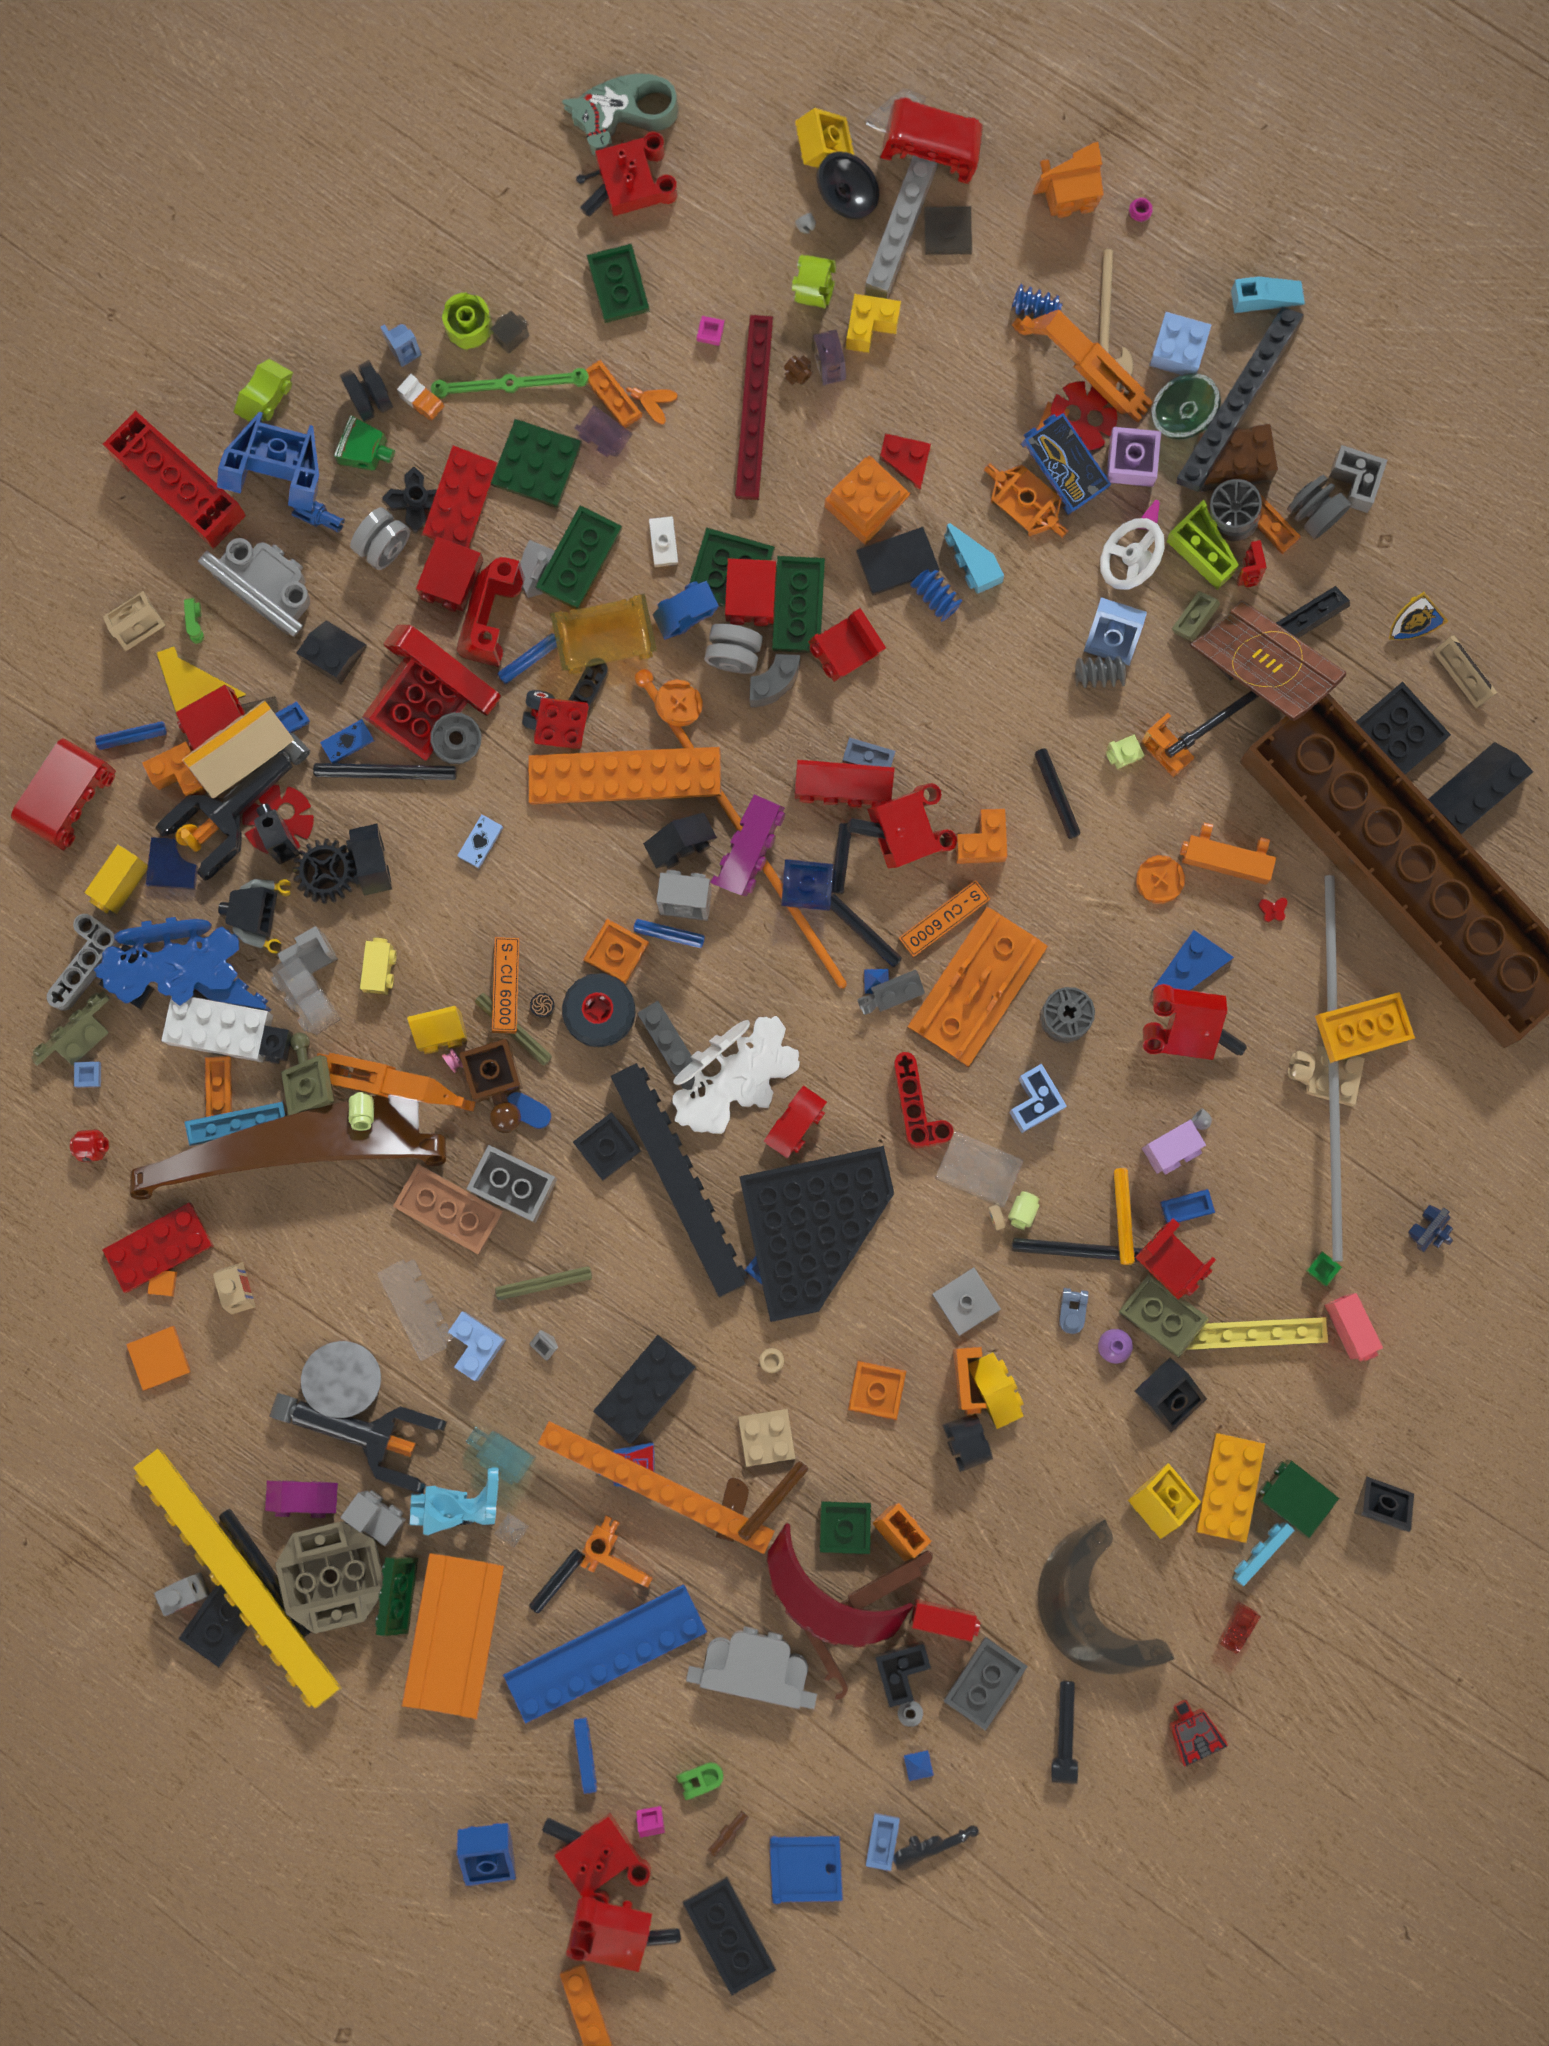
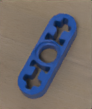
(585, 1755)

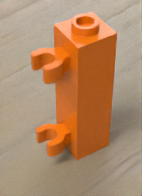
(1227, 858)

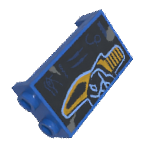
(1066, 462)

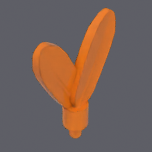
(650, 399)

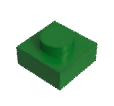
(1323, 1269)

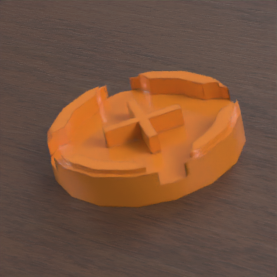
(678, 703)
(1160, 879)

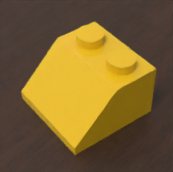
(821, 135)
(438, 1029)
(1164, 1501)

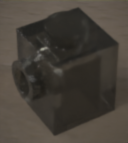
(510, 331)

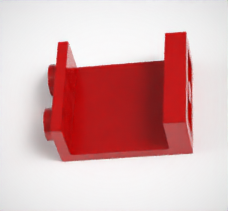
(846, 645)
(1173, 1262)

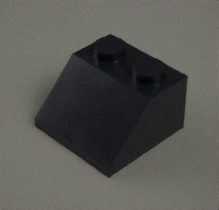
(331, 651)
(1170, 1394)

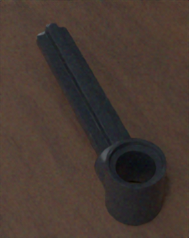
(1064, 1767)

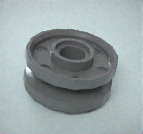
(455, 723)

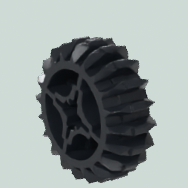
(320, 878)

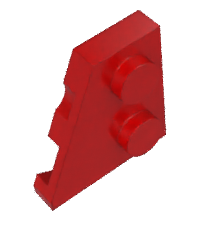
(906, 456)

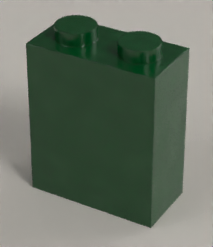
(1297, 1498)

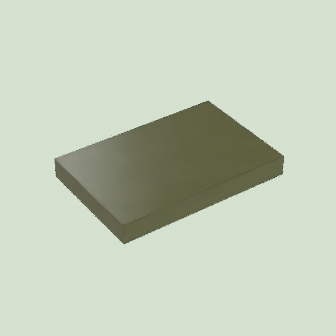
(1163, 1316)

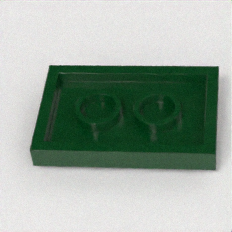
(618, 283)
(396, 1596)

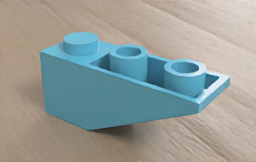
(1265, 293)
(979, 563)

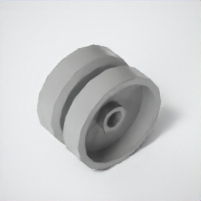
(380, 538)
(733, 648)

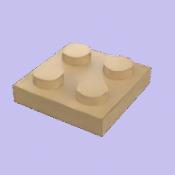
(766, 1437)

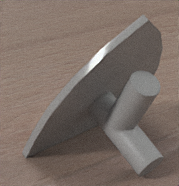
(533, 565)

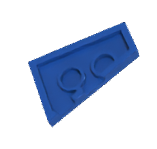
(1194, 963)

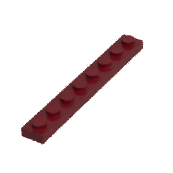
(754, 407)

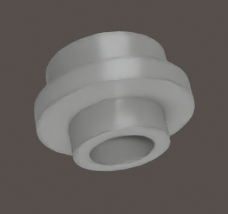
(910, 1721)

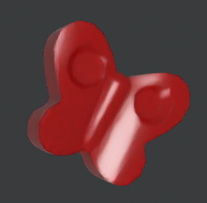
(1273, 910)

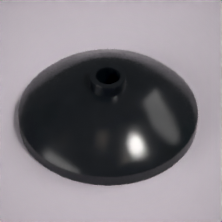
(848, 185)

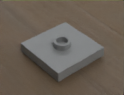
(966, 1301)

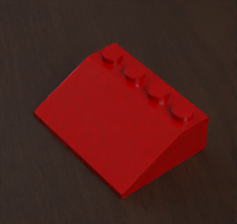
(411, 707)

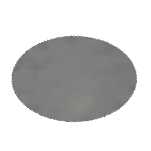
(340, 1379)

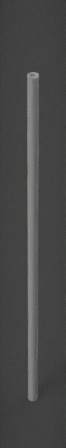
(1335, 1155)

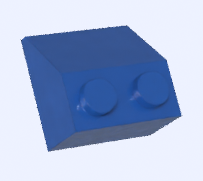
(486, 1854)

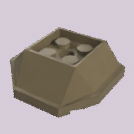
(303, 1581)

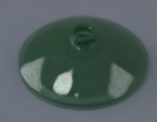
(1179, 399)

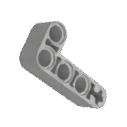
(79, 965)

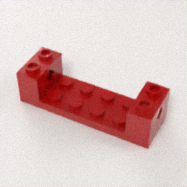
(174, 479)

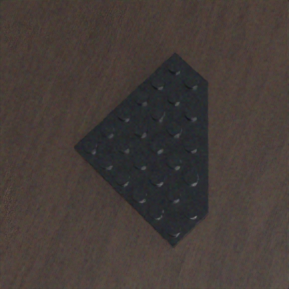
(812, 1223)

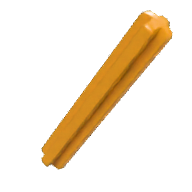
(1124, 1216)

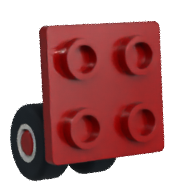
(555, 720)

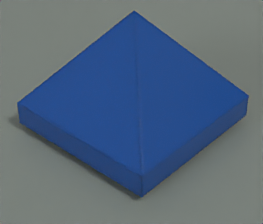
(874, 977)
(918, 1765)

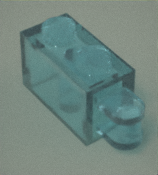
(501, 1453)

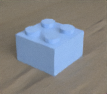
(1180, 344)

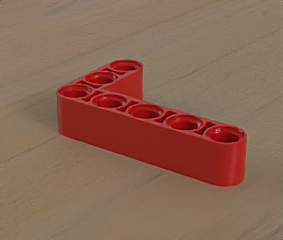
(411, 643)

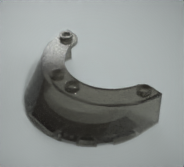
(1069, 1615)

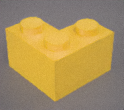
(871, 315)
(996, 1389)

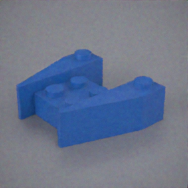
(273, 453)

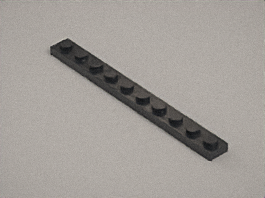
(1239, 399)

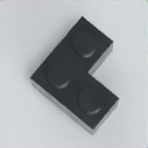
(680, 840)
(896, 1666)

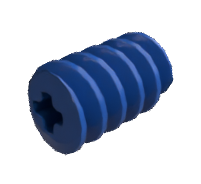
(1034, 303)
(936, 594)

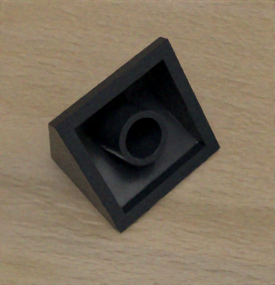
(1386, 1504)

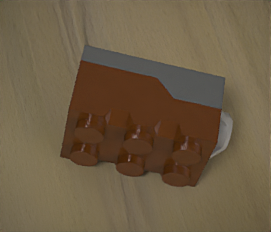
(1246, 457)

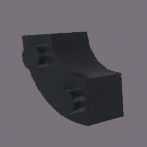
(370, 862)

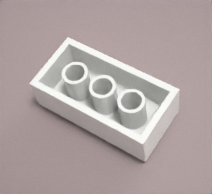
(216, 1028)

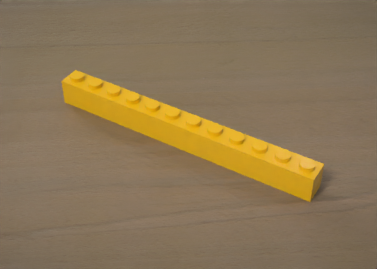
(237, 1578)

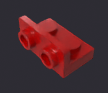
(1253, 567)

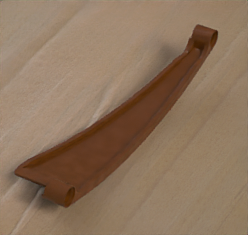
(297, 1139)

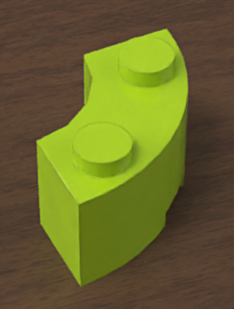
(263, 391)

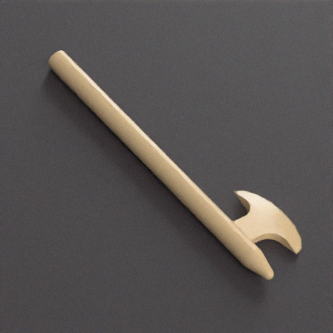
(1126, 359)

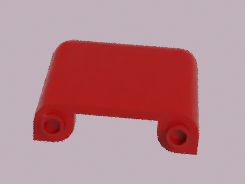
(933, 136)

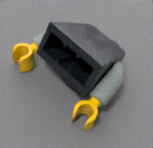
(252, 911)

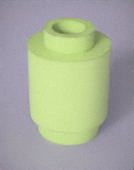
(361, 1111)
(1024, 1210)

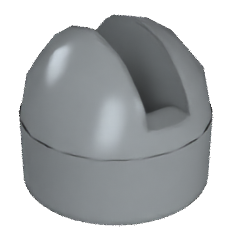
(805, 223)
(1202, 1119)

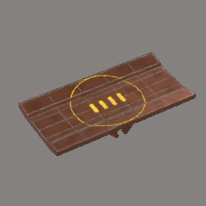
(1269, 661)

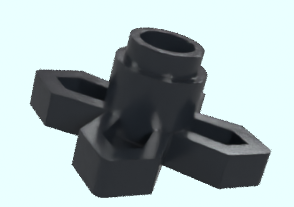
(402, 499)

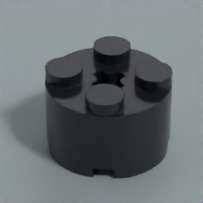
(967, 1442)

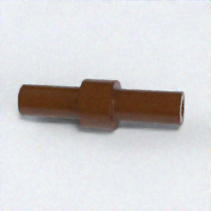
(728, 1833)

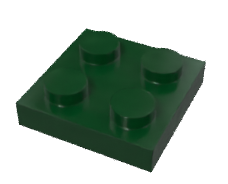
(845, 1527)

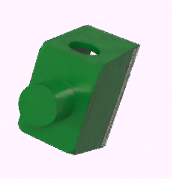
(362, 446)

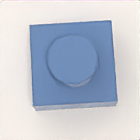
(87, 1074)

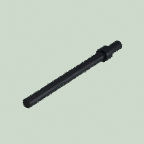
(1188, 739)

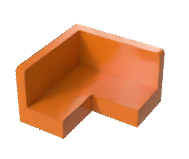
(1158, 739)

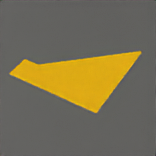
(186, 681)

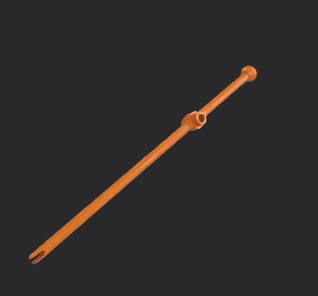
(644, 679)

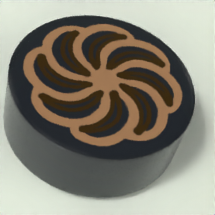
(542, 1005)

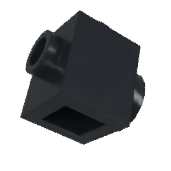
(275, 1044)

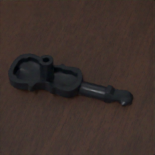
(919, 1851)

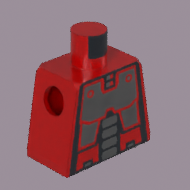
(1194, 1734)

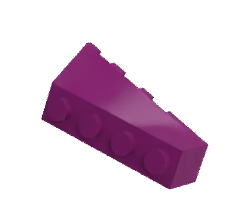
(750, 846)

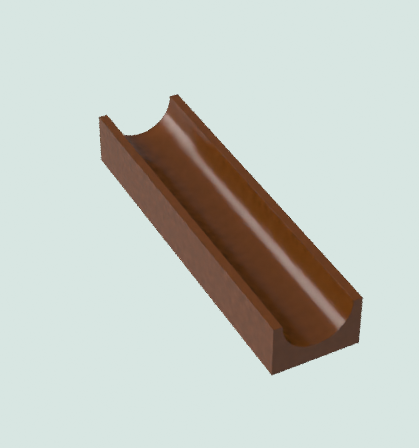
(1409, 865)

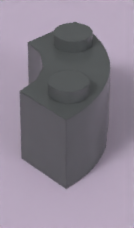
(775, 682)

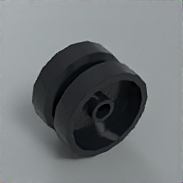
(368, 390)

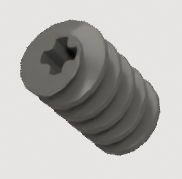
(1100, 672)

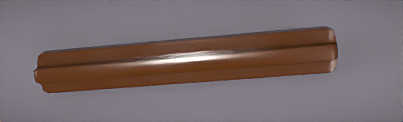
(773, 1501)

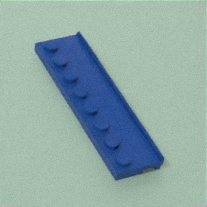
(604, 1653)

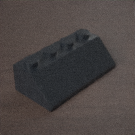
(1480, 786)

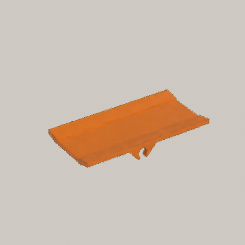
(977, 986)
(453, 1635)

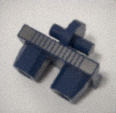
(1438, 1219)

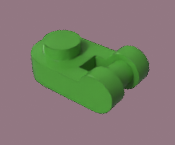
(192, 612)
(709, 1776)

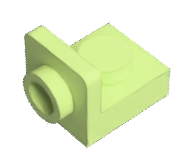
(1124, 751)

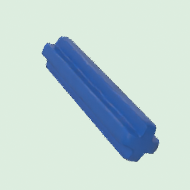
(528, 659)
(130, 735)
(668, 933)

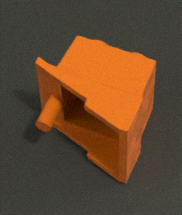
(1073, 184)
(866, 499)

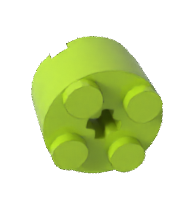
(814, 281)
(470, 308)

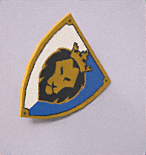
(1417, 619)

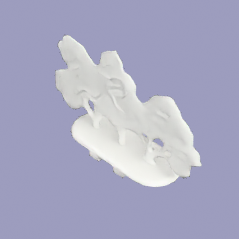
(741, 1076)

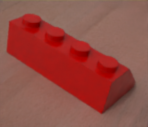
(843, 783)

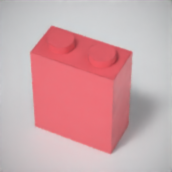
(1354, 1327)

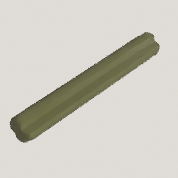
(521, 1035)
(543, 1283)

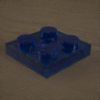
(807, 885)

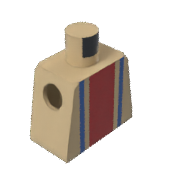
(234, 1288)

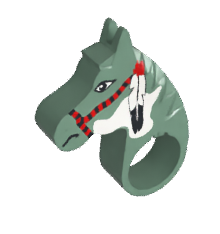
(615, 102)

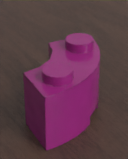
(301, 1497)

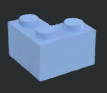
(1043, 1099)
(481, 1342)

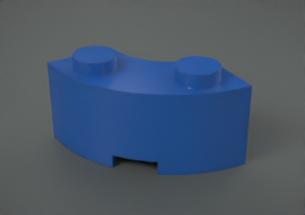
(685, 609)

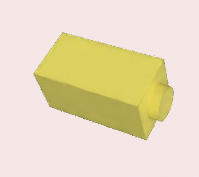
(377, 966)

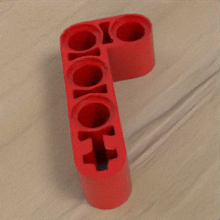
(916, 1099)

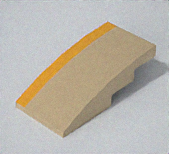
(238, 749)

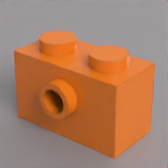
(901, 1532)

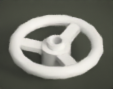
(1134, 555)

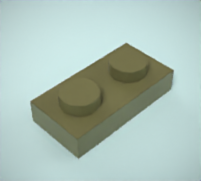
(1195, 616)

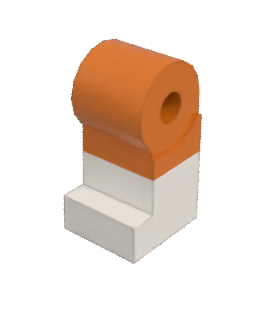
(420, 398)

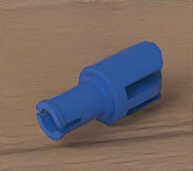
(319, 516)

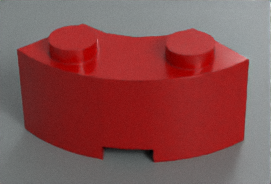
(795, 1122)

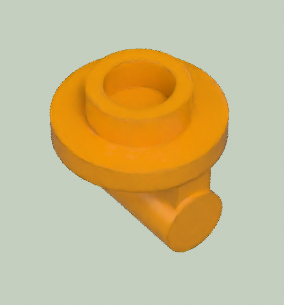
(185, 837)

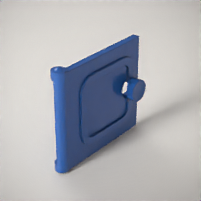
(801, 1867)

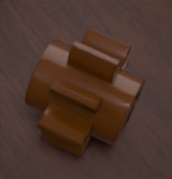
(798, 370)

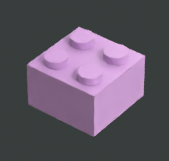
(1133, 456)
(1174, 1146)

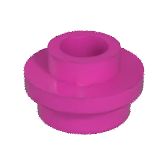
(1145, 205)

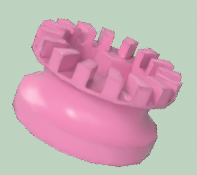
(452, 1060)

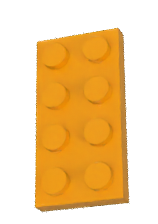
(1364, 1027)
(1230, 1487)

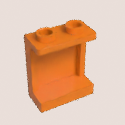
(962, 1379)

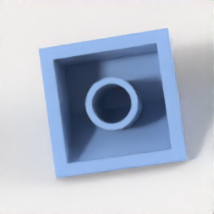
(1115, 630)

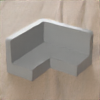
(313, 949)

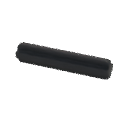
(841, 859)
(556, 1581)

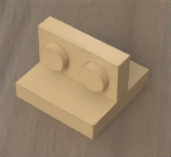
(133, 621)

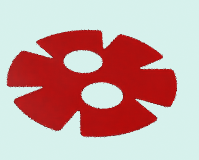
(1093, 401)
(298, 824)

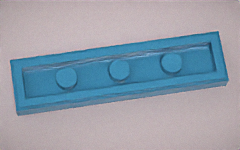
(213, 1127)

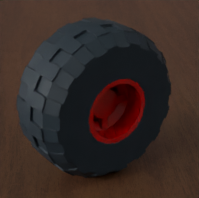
(598, 1010)

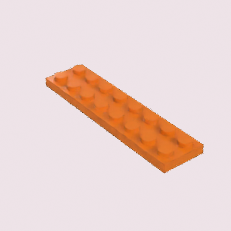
(625, 775)

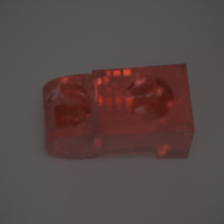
(1239, 1628)

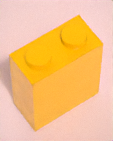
(116, 880)

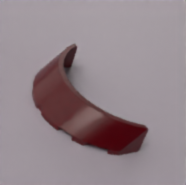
(819, 1612)

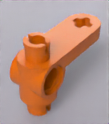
(607, 1534)

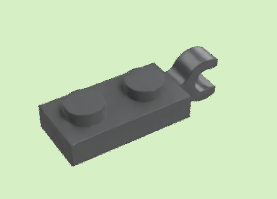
(892, 993)

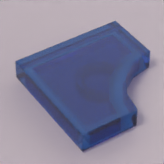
(167, 867)

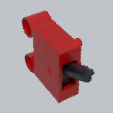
(617, 1936)

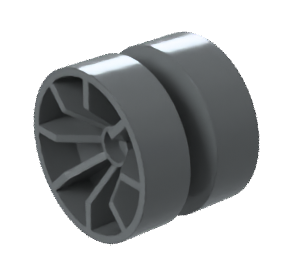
(1236, 509)

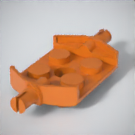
(1033, 516)

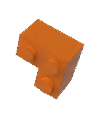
(170, 768)
(989, 844)

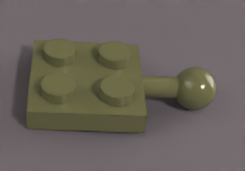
(309, 1082)

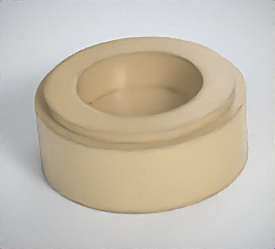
(996, 1217)
(771, 1360)

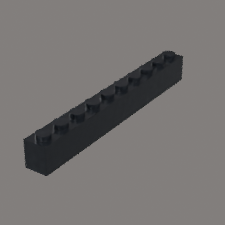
(678, 1180)

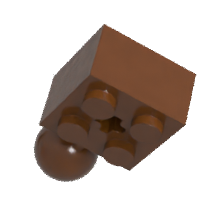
(504, 1116)

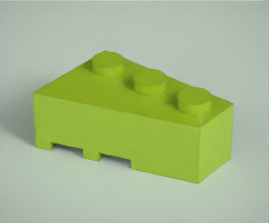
(1203, 547)

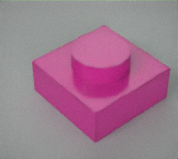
(710, 330)
(650, 1821)

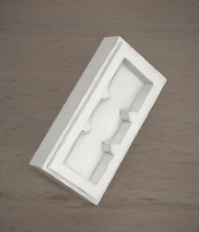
(663, 541)

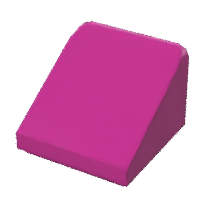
(1152, 513)

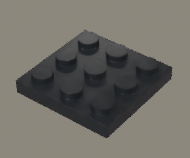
(1403, 728)

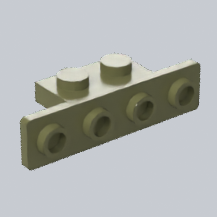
(77, 1035)

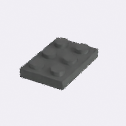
(985, 1683)

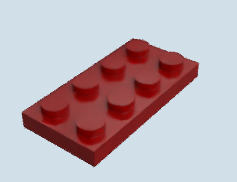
(459, 497)
(157, 1247)

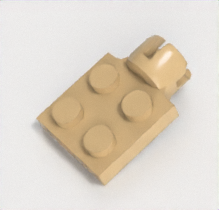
(1314, 1073)

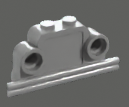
(263, 581)
(755, 1669)

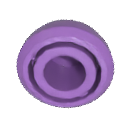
(1115, 1346)

